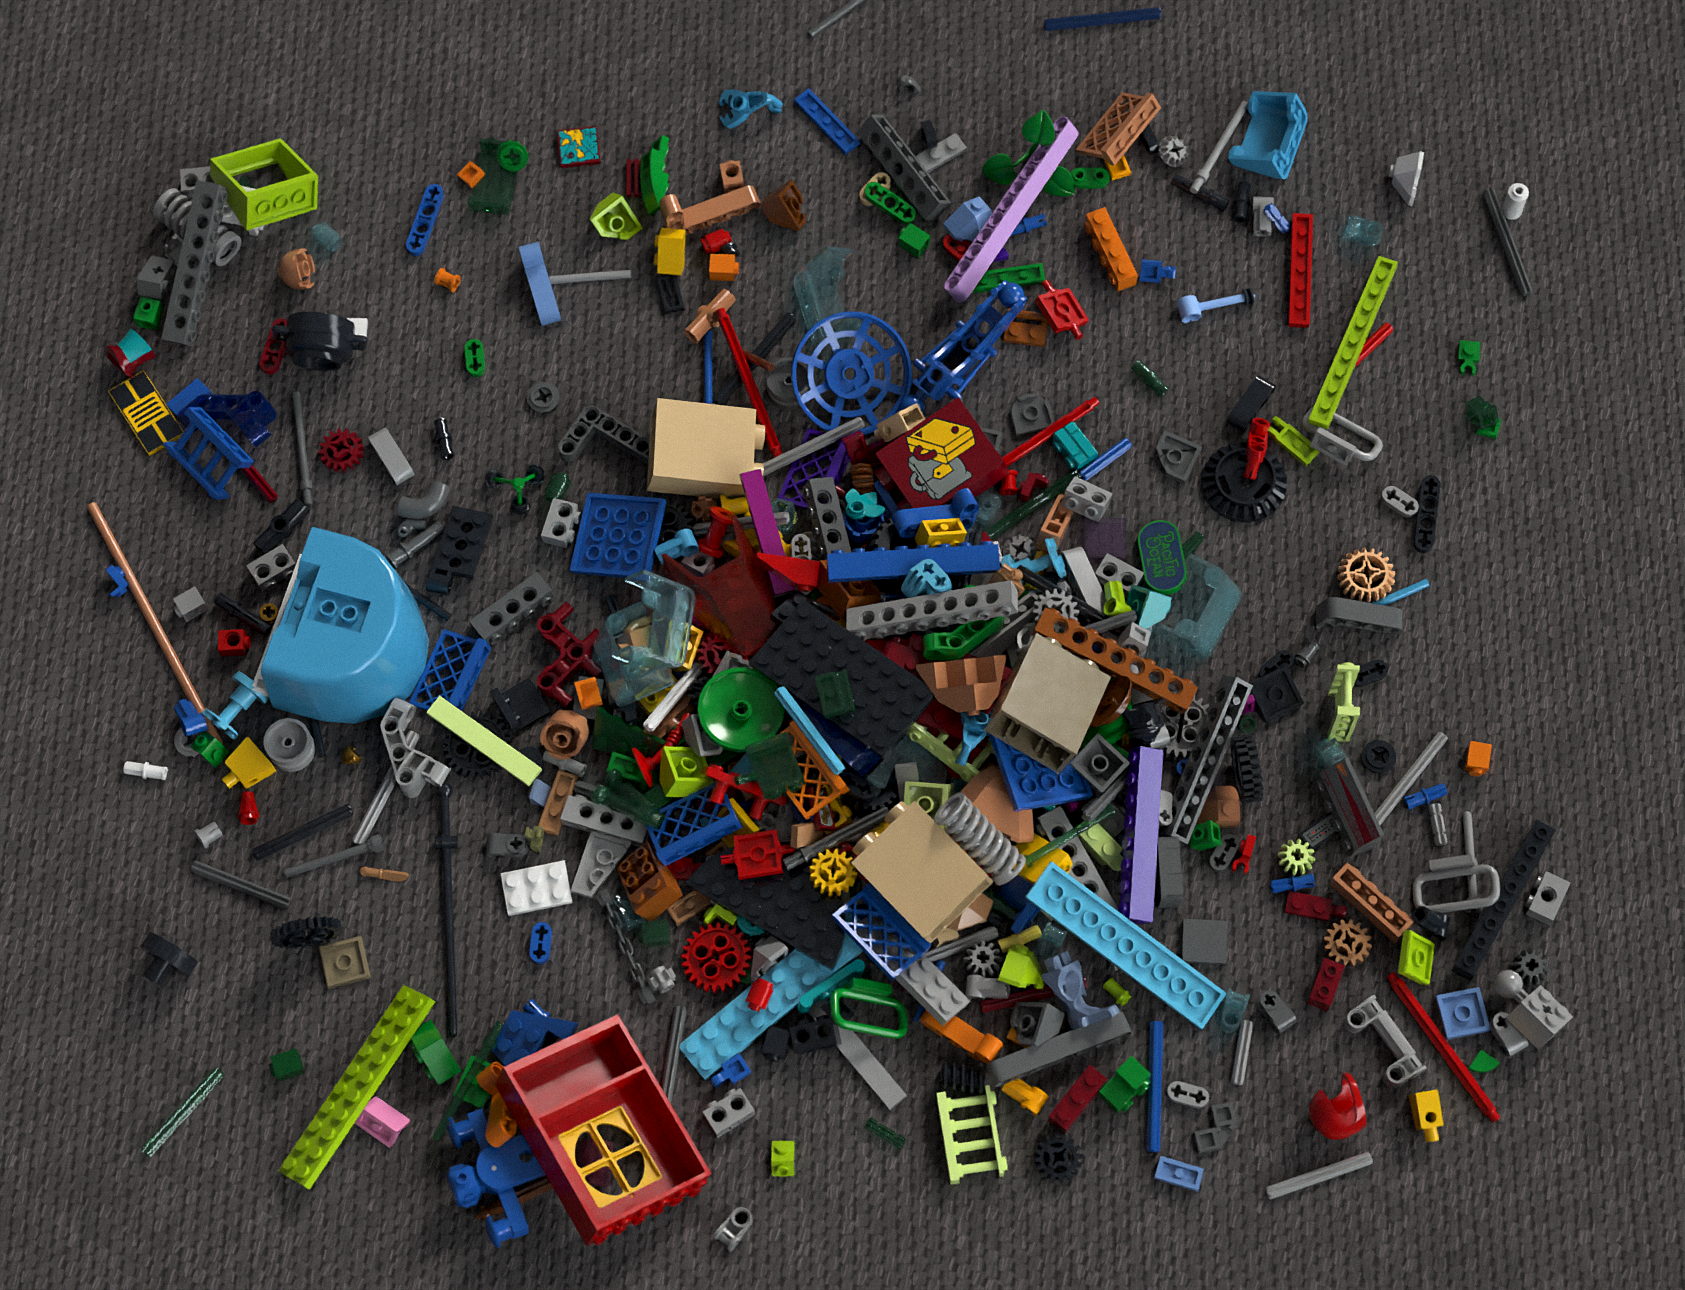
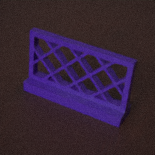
(835, 470)

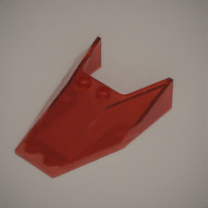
(733, 598)

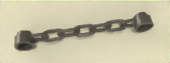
(605, 900)

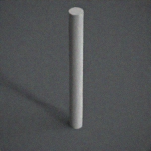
(590, 276)

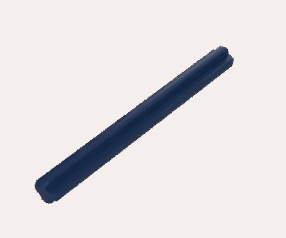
(1102, 18)

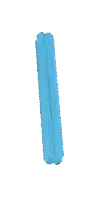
(809, 730)

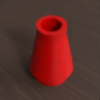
(248, 809)

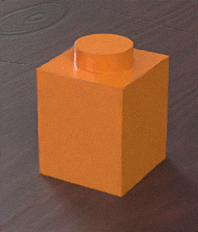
(723, 267)
(1477, 758)

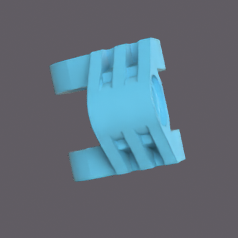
(923, 583)

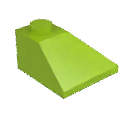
(682, 772)

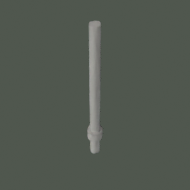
(1203, 174)

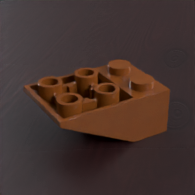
(648, 882)

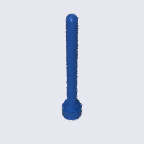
(708, 392)

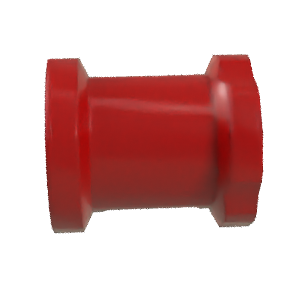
(1008, 484)

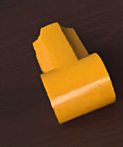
(1027, 1096)

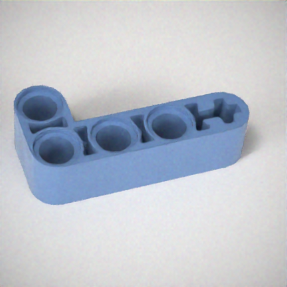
(539, 283)

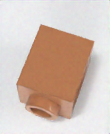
(731, 183)

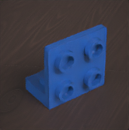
(1014, 893)

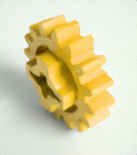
(822, 875)

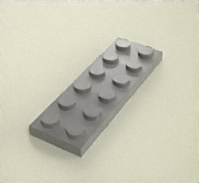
(921, 978)

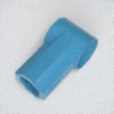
(681, 545)

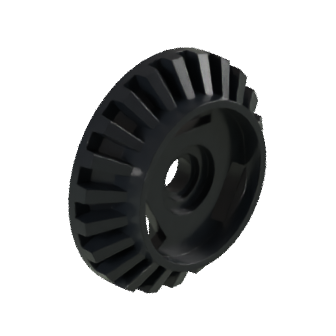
(1240, 504)

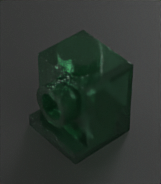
(1481, 412)

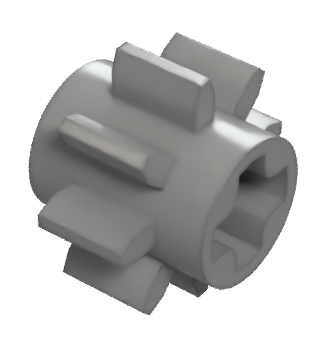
(662, 979)

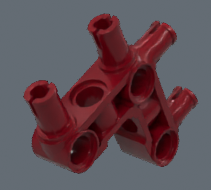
(566, 664)

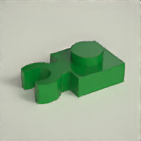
(1468, 353)

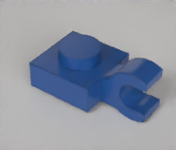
(1152, 271)
(733, 1070)

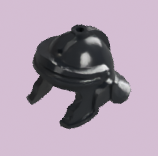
(1145, 720)

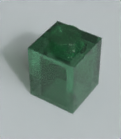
(654, 933)

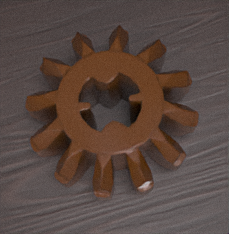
(861, 478)

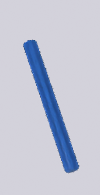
(1155, 1087)

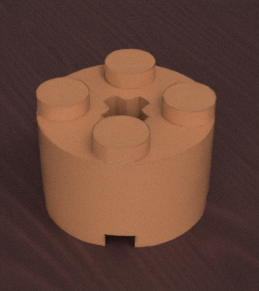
(564, 734)

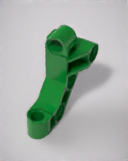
(965, 638)

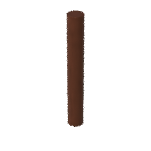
(758, 361)

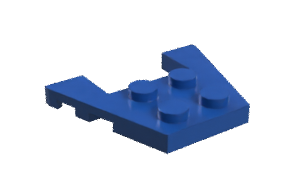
(526, 1034)

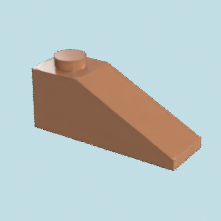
(1054, 525)

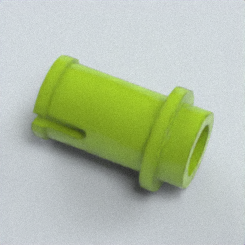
(1117, 992)

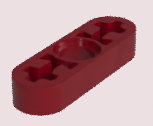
(275, 360)

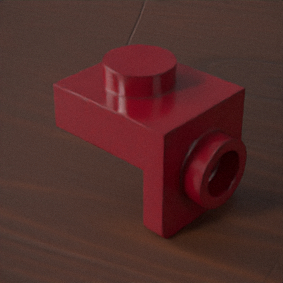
(1026, 488)

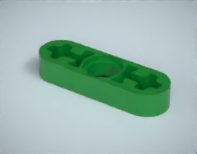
(889, 195)

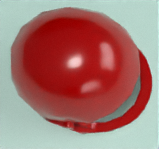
(1338, 1116)

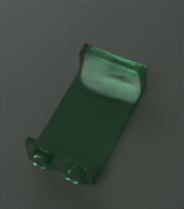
(497, 187)

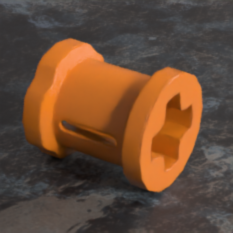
(446, 279)

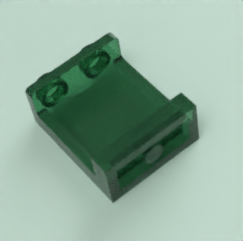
(775, 766)

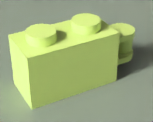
(1102, 847)

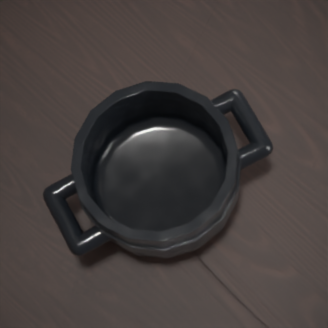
(319, 340)

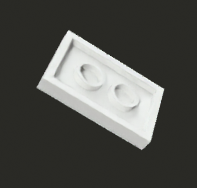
(536, 888)

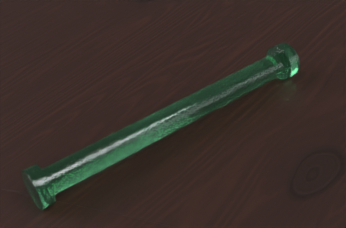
(1108, 811)

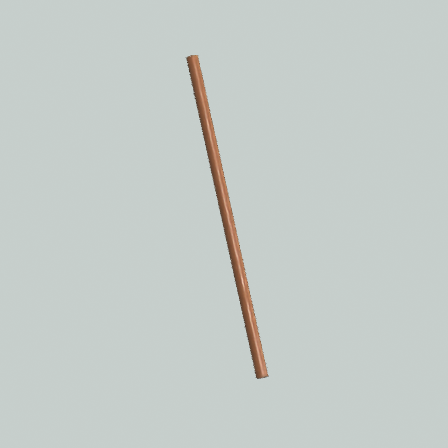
(149, 615)

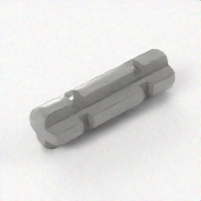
(1437, 824)

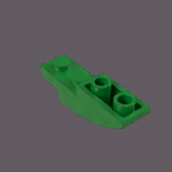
(652, 177)

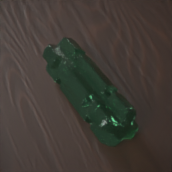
(885, 1133)

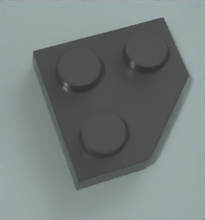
(1177, 456)

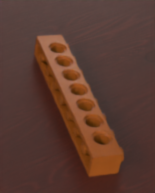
(1184, 687)

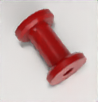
(716, 532)

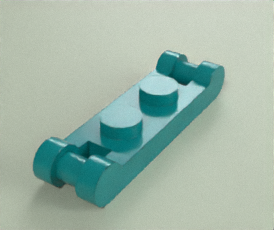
(824, 989)

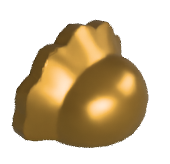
(349, 756)

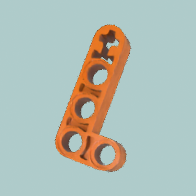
(963, 1035)
(500, 1123)

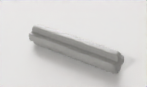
(1242, 1052)

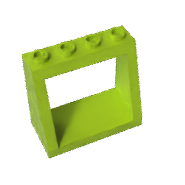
(270, 202)

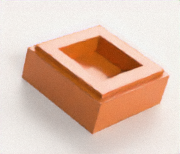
(471, 174)

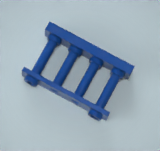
(224, 444)

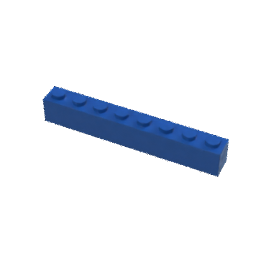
(897, 563)

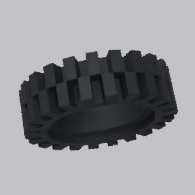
(1246, 769)

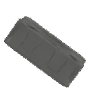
(1168, 873)

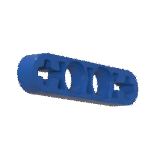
(422, 219)

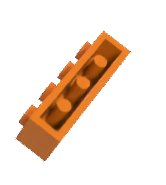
(1111, 249)

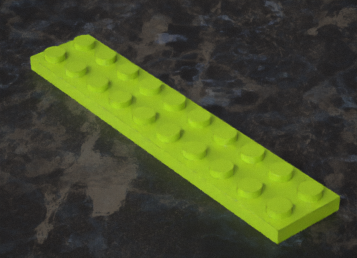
(356, 1087)

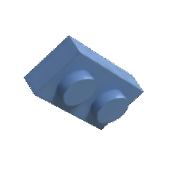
(1179, 1173)

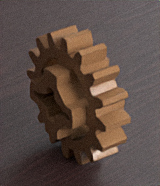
(1357, 940)

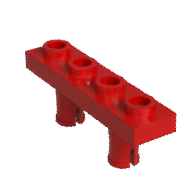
(725, 780)

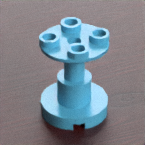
(1041, 563)
(241, 699)

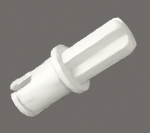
(145, 770)

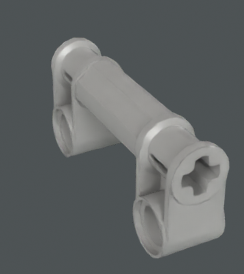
(1371, 1013)

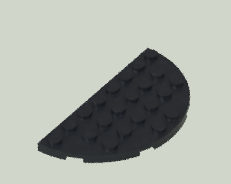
(778, 904)

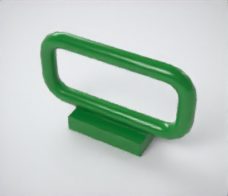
(869, 992)

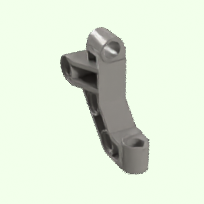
(414, 767)

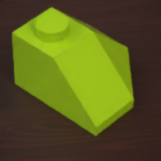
(615, 218)
(1021, 968)

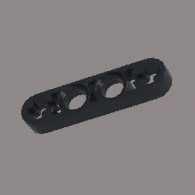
(1425, 514)

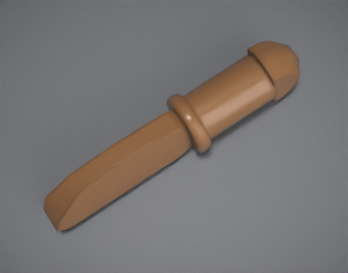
(384, 874)

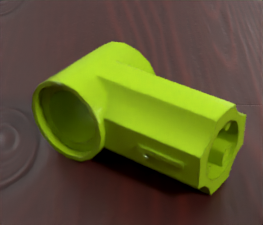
(1115, 599)

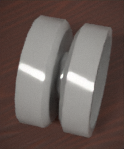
(300, 742)

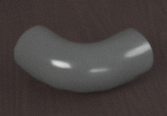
(424, 506)

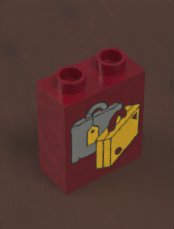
(940, 459)

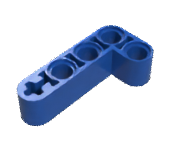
(962, 507)

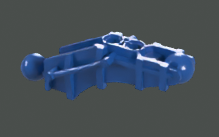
(1010, 296)

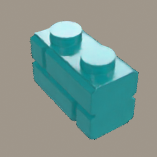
(1074, 446)

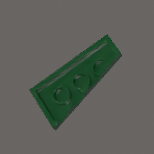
(617, 736)

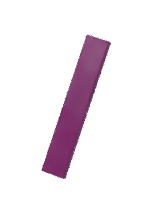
(764, 523)

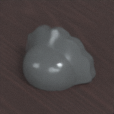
(908, 81)

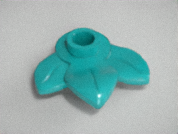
(862, 505)

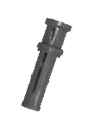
(406, 550)

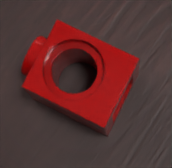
(226, 637)

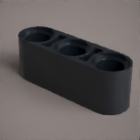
(1250, 402)

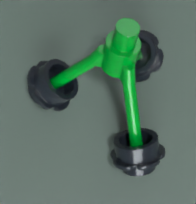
(519, 504)

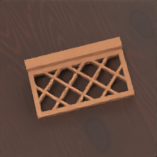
(1124, 133)

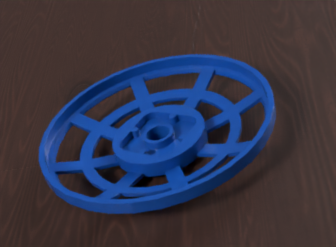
(859, 363)

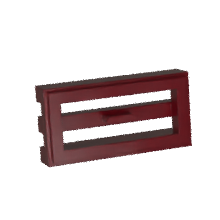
(636, 162)

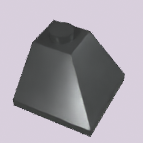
(1099, 763)

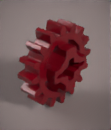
(346, 456)
(709, 653)

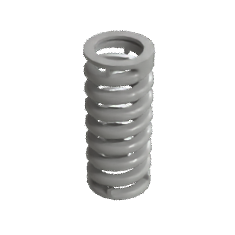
(173, 221)
(979, 844)

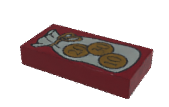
(823, 818)

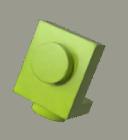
(722, 914)
(782, 1158)

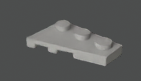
(598, 862)

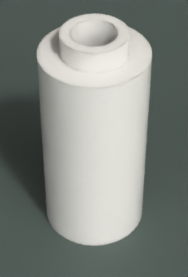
(1515, 201)

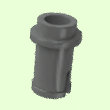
(1303, 658)

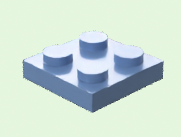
(1462, 1013)

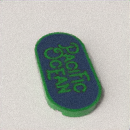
(1162, 557)

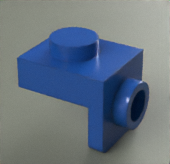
(117, 575)

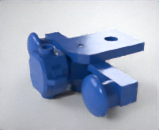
(495, 1173)

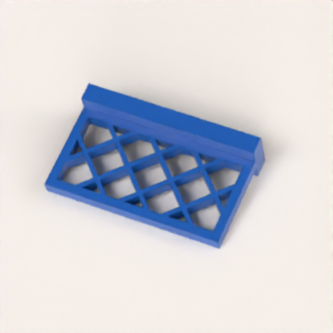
(467, 676)
(699, 838)
(896, 924)

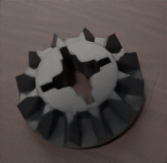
(1378, 747)

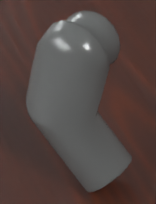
(409, 526)

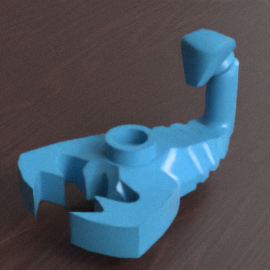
(745, 103)
(972, 733)

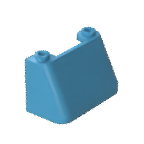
(1271, 135)

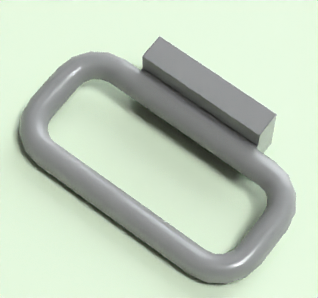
(1338, 448)
(1456, 867)

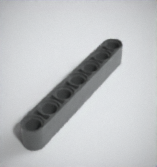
(1057, 1049)

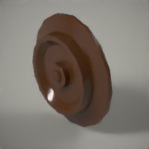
(1113, 702)

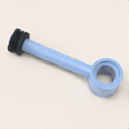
(1191, 309)

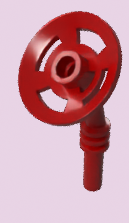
(649, 764)

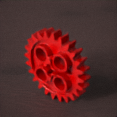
(725, 974)

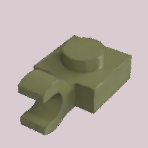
(535, 838)

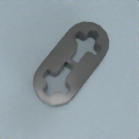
(1228, 855)

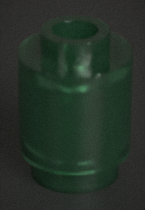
(557, 486)

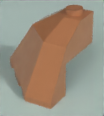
(965, 683)
(991, 797)

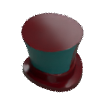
(129, 353)

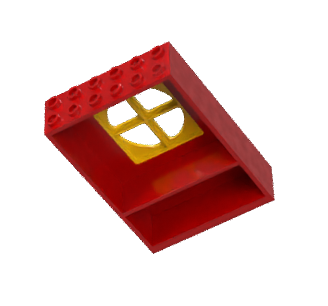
(594, 1082)

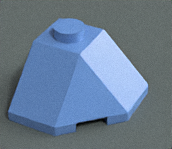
(968, 220)

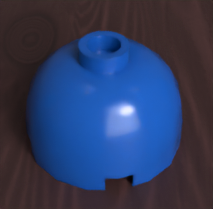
(862, 529)

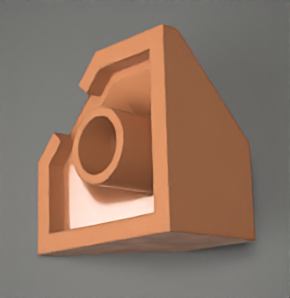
(1221, 807)

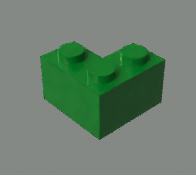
(432, 1050)
(1129, 1081)

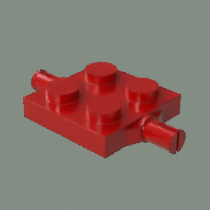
(1061, 310)
(757, 854)

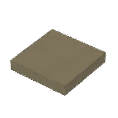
(344, 962)

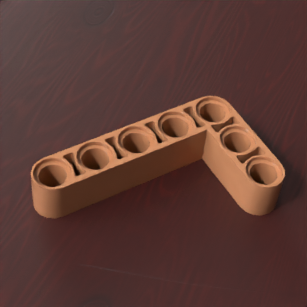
(708, 212)

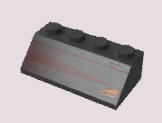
(1349, 808)

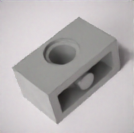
(1552, 886)

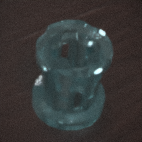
(1054, 935)

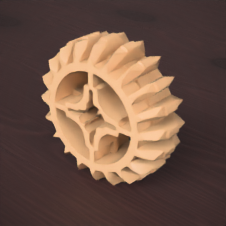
(1382, 572)

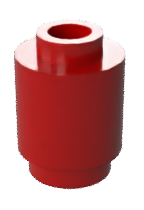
(715, 240)
(759, 995)

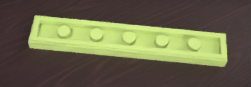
(484, 741)

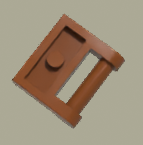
(1027, 333)

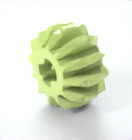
(1288, 859)

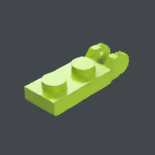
(1293, 441)

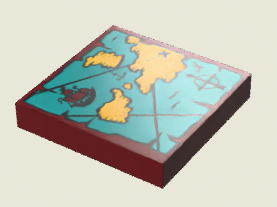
(578, 147)

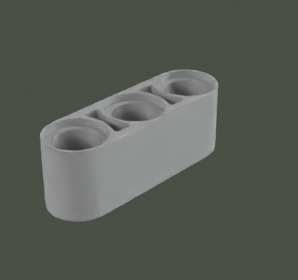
(391, 456)

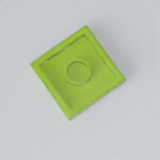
(1416, 958)

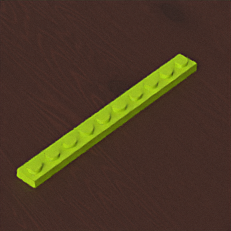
(1352, 342)

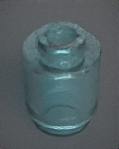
(327, 236)

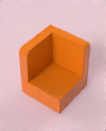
(588, 693)

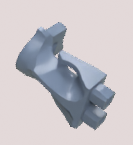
(1068, 986)

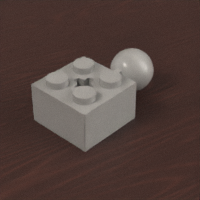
(1537, 1015)

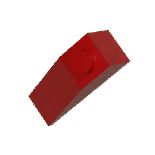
(793, 571)

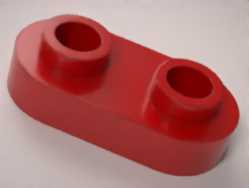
(958, 251)

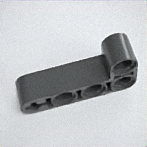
(1358, 614)

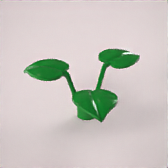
(1038, 131)

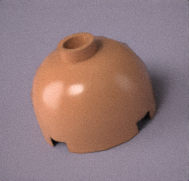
(294, 266)

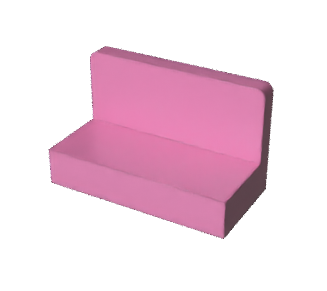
(382, 1121)

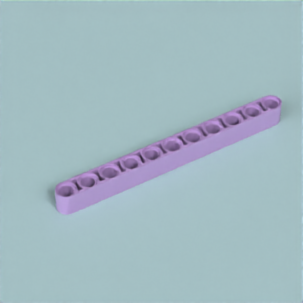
(1010, 212)

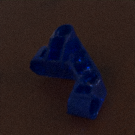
(251, 413)

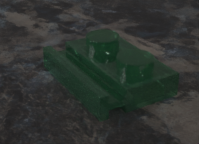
(835, 693)

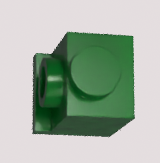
(1209, 838)

